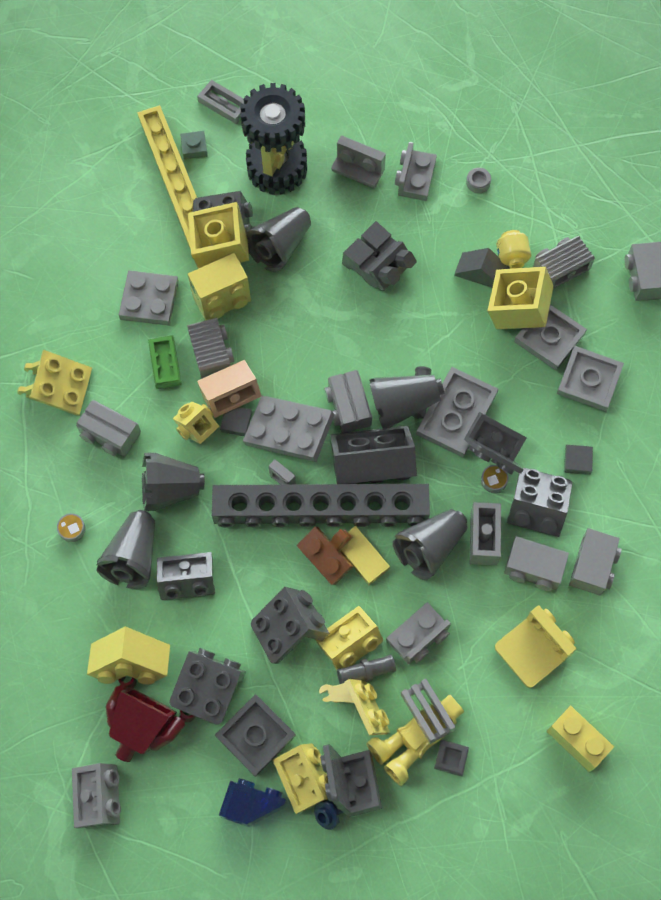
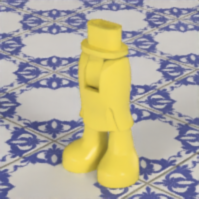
(413, 739)

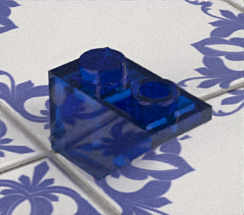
(249, 805)

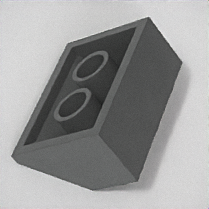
(373, 455)

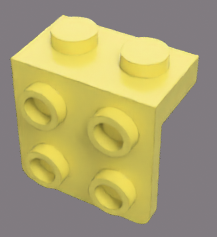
(535, 647)

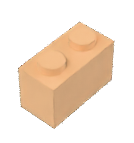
(229, 388)

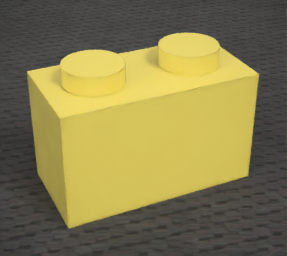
(580, 739)

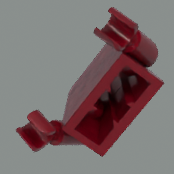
(140, 721)

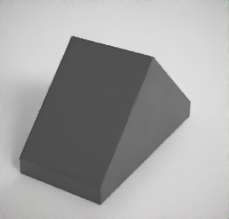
(479, 266)

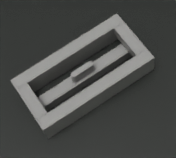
(219, 104)
(416, 689)

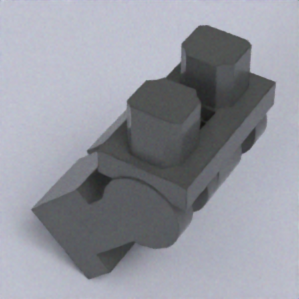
(378, 257)

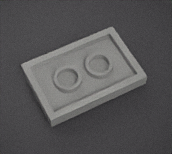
(452, 417)
(289, 428)

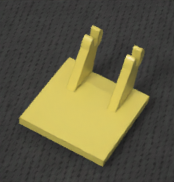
(58, 382)
(363, 697)

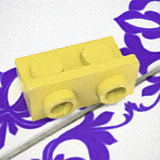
(351, 639)
(302, 776)

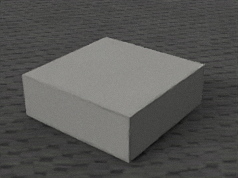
(281, 474)

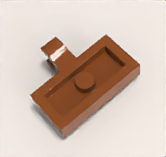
(326, 553)

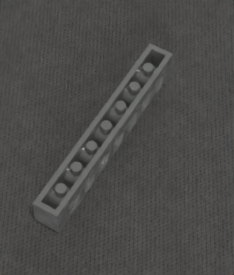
(307, 495)

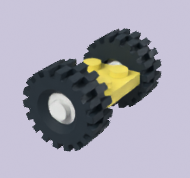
(273, 127)

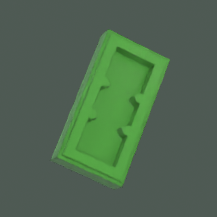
(164, 362)

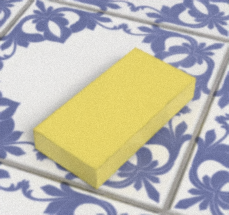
(364, 557)

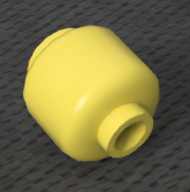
(513, 249)

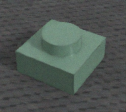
(193, 145)

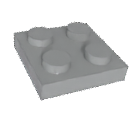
(148, 298)
(554, 341)
(590, 378)

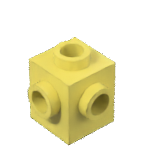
(195, 422)

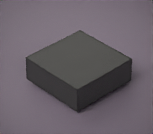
(236, 421)
(578, 459)
(451, 758)

